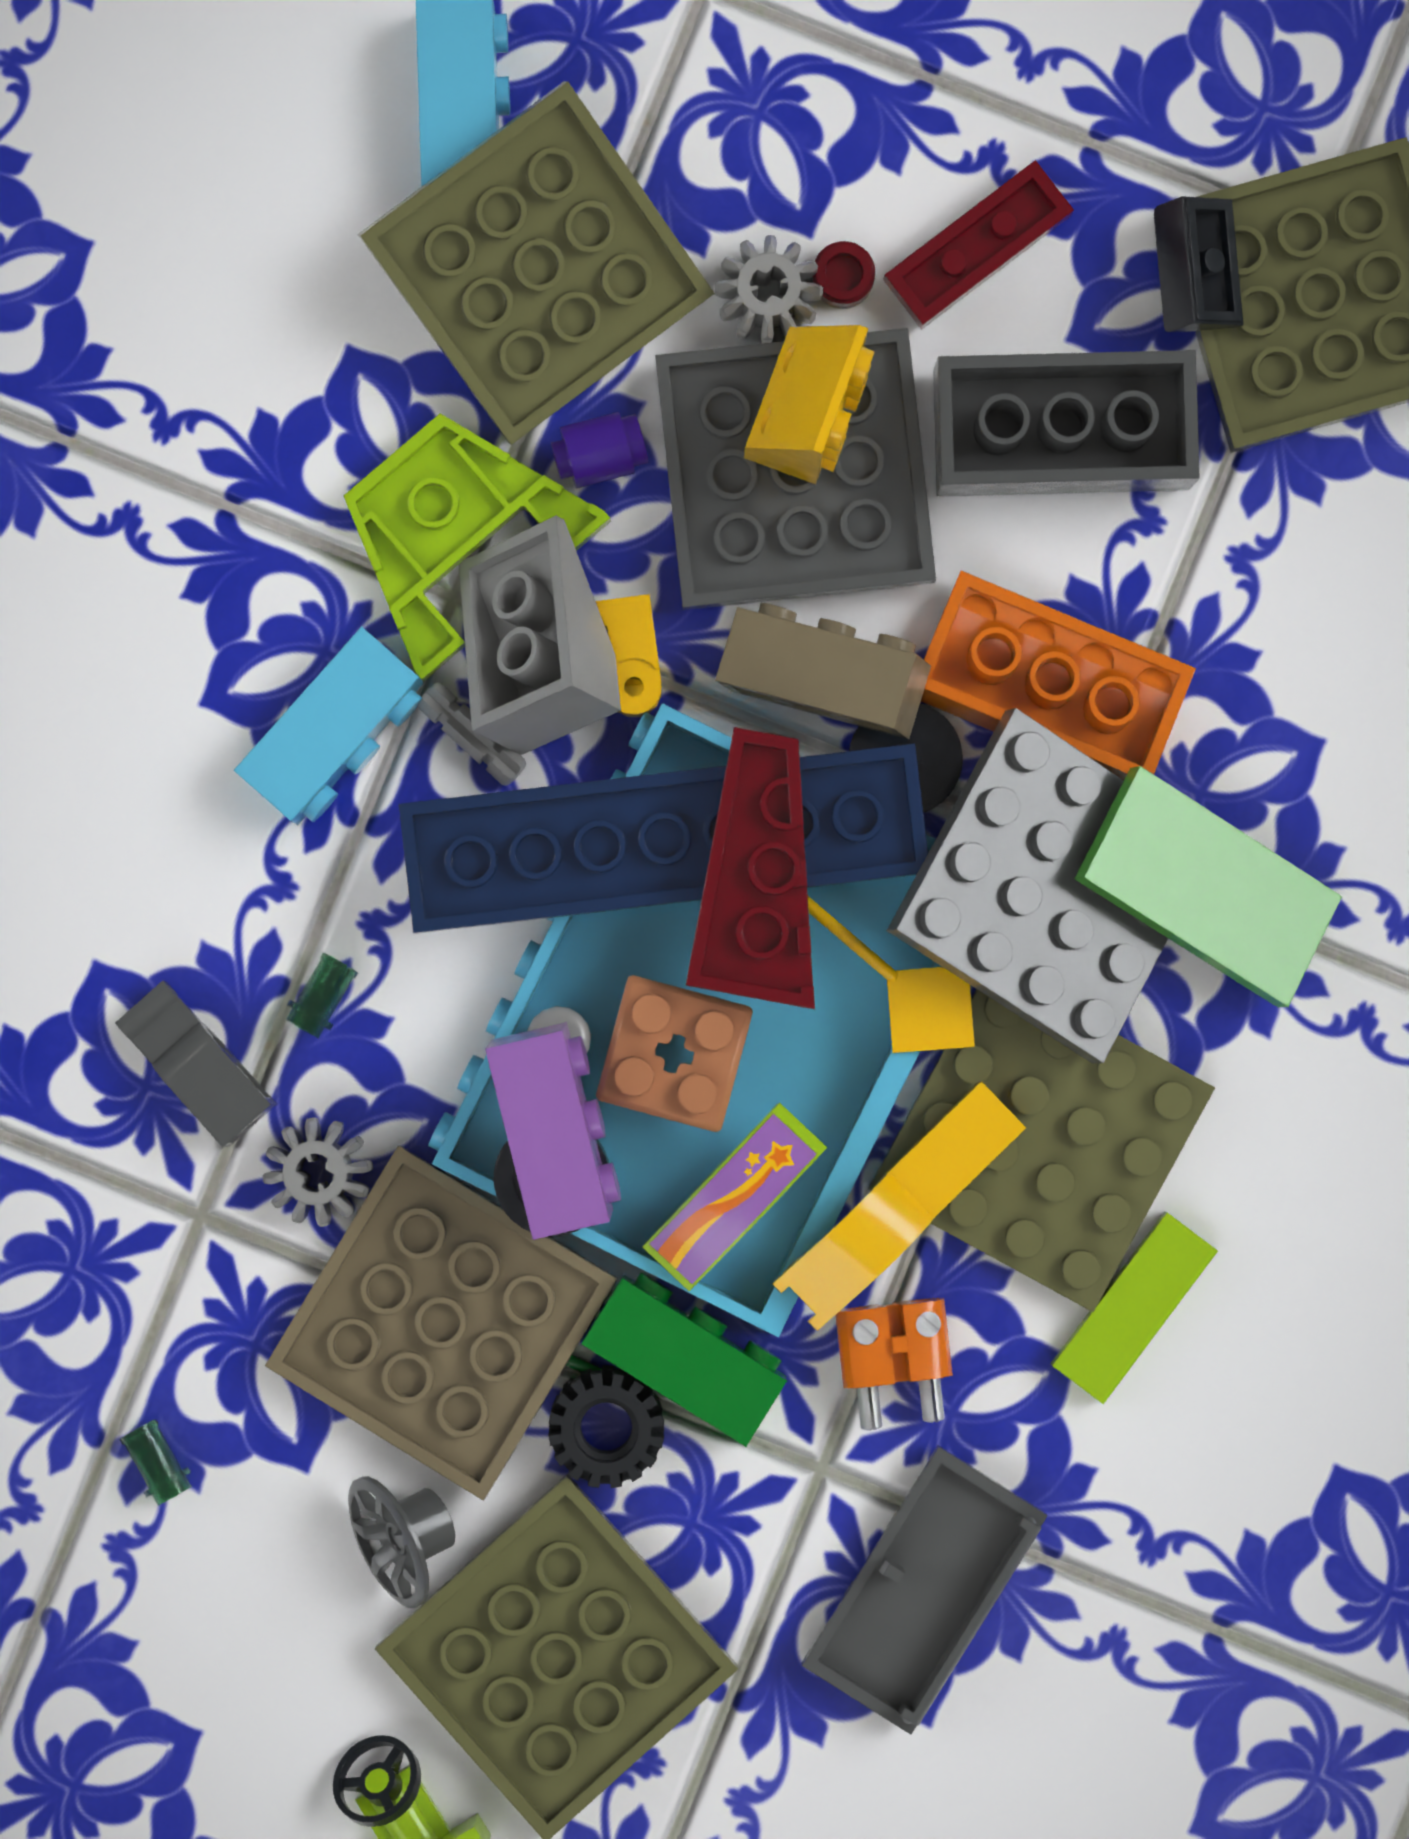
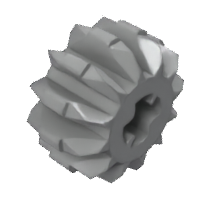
(761, 270)
(298, 1180)

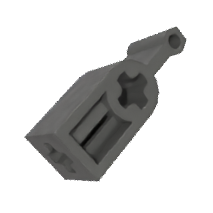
(196, 1065)

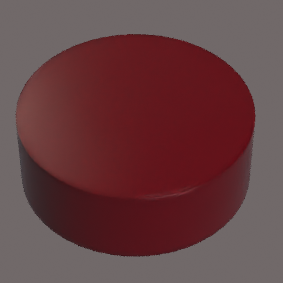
(845, 274)

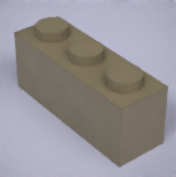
(824, 669)

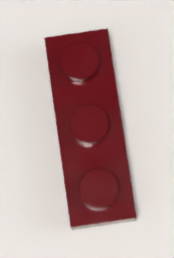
(978, 244)

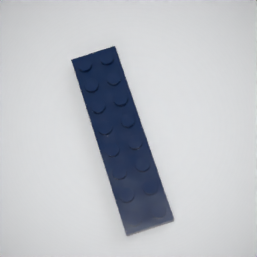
(643, 840)

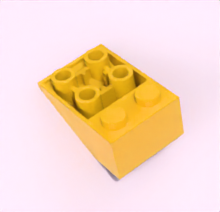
(802, 410)

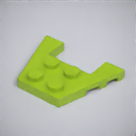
(434, 509)

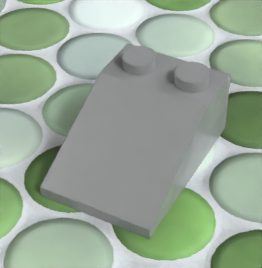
(534, 641)

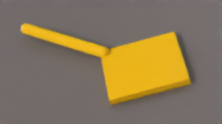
(925, 1004)

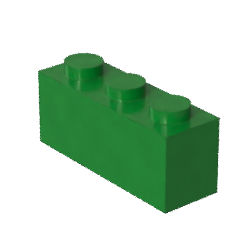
(686, 1357)

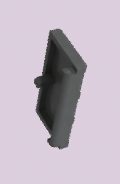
(925, 1590)

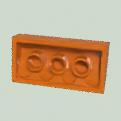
(1064, 673)

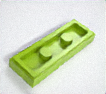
(1134, 1307)

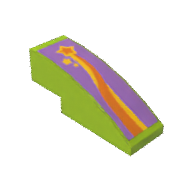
(734, 1196)

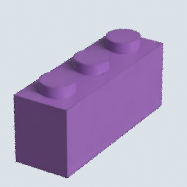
(553, 1130)

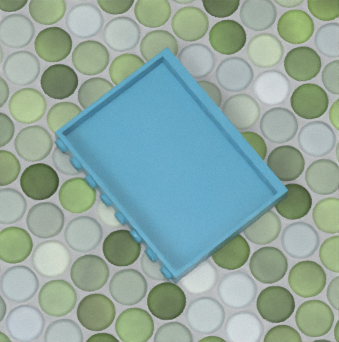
(821, 1064)

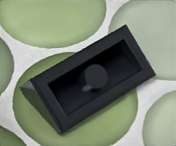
(1198, 264)

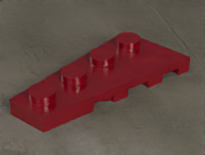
(755, 897)

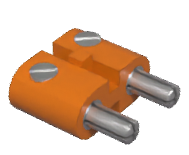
(894, 1346)

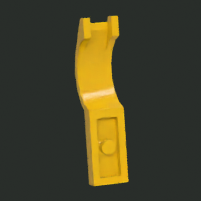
(901, 1204)

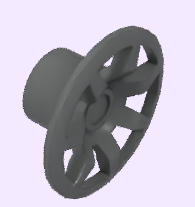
(408, 1535)

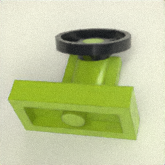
(396, 1800)

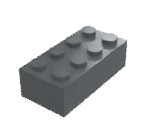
(1066, 423)

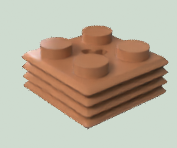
(636, 1075)

